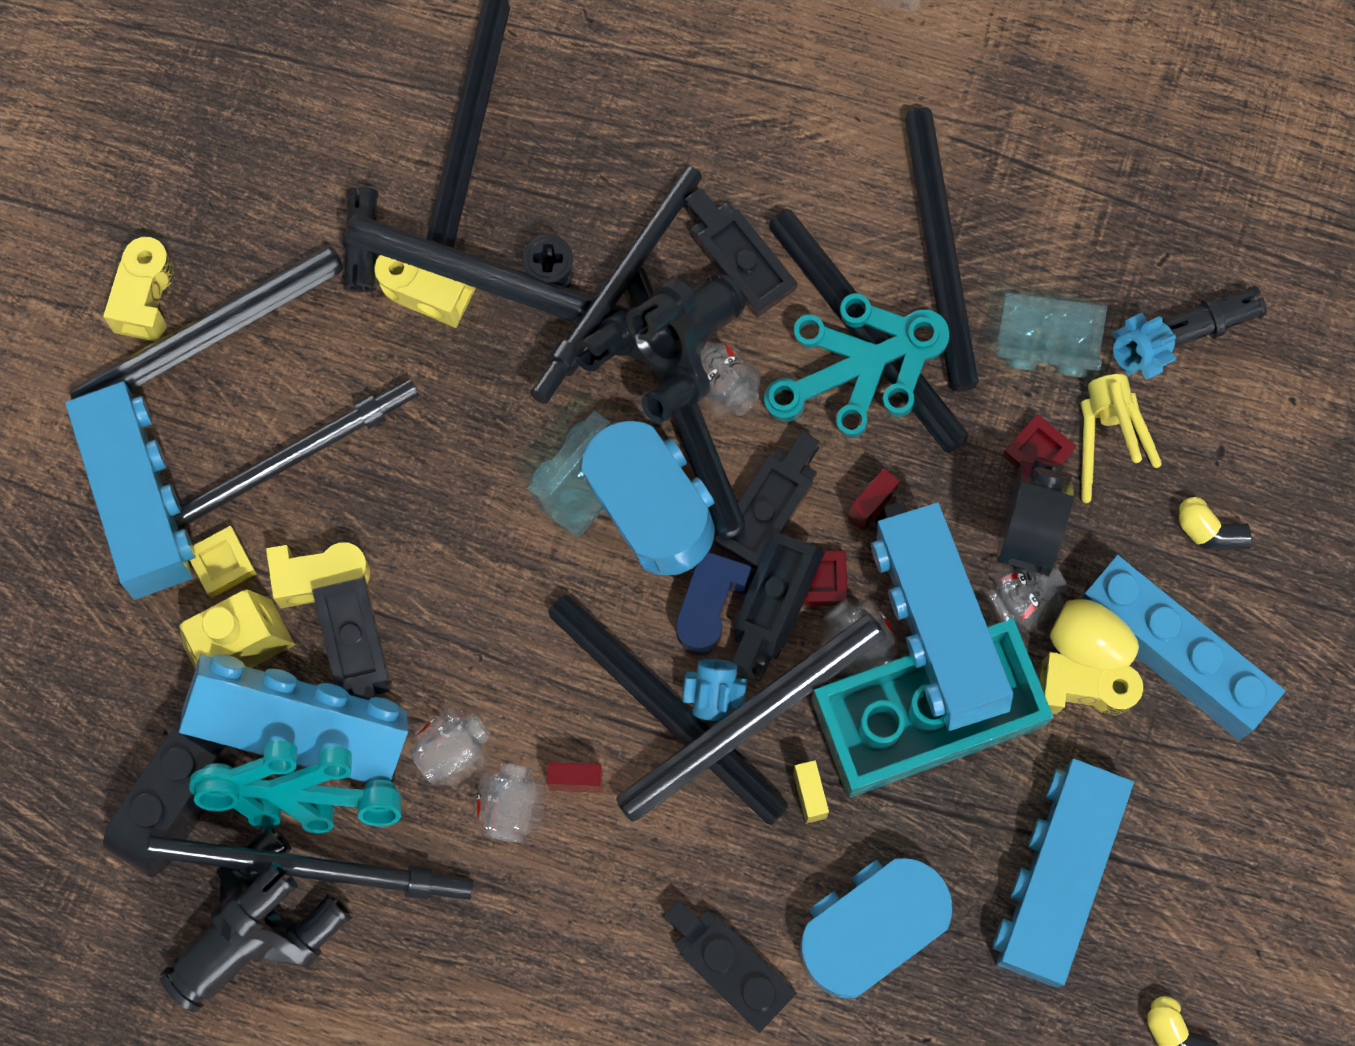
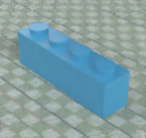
(130, 490)
(942, 616)
(1187, 651)
(257, 707)
(1063, 873)

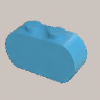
(650, 497)
(874, 926)

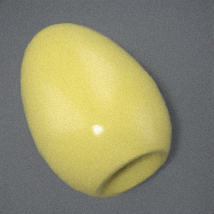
(1094, 636)

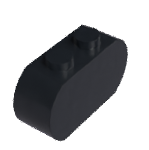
(1036, 516)
(162, 799)

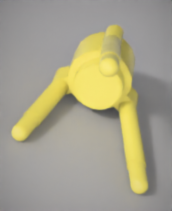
(1114, 405)

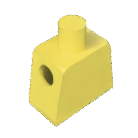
(237, 630)

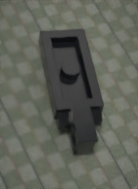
(739, 252)
(772, 499)
(773, 602)
(352, 638)
(730, 966)

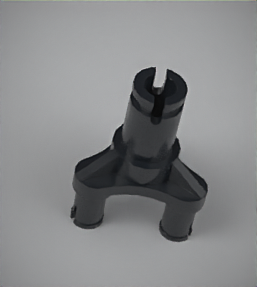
(668, 338)
(251, 929)

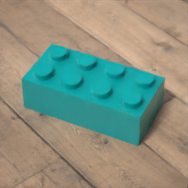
(885, 729)

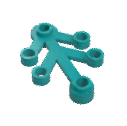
(863, 361)
(223, 788)

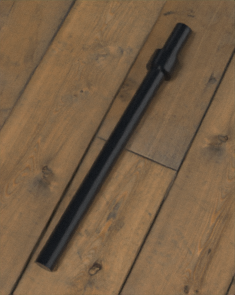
(562, 358)
(368, 413)
(415, 882)

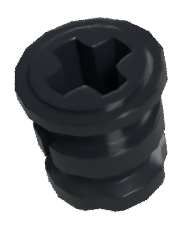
(537, 255)

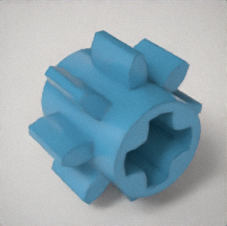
(1144, 346)
(714, 689)

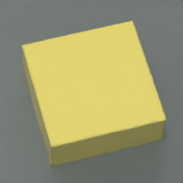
(221, 562)
(810, 792)

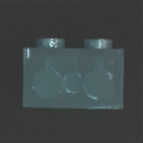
(1051, 333)
(560, 484)

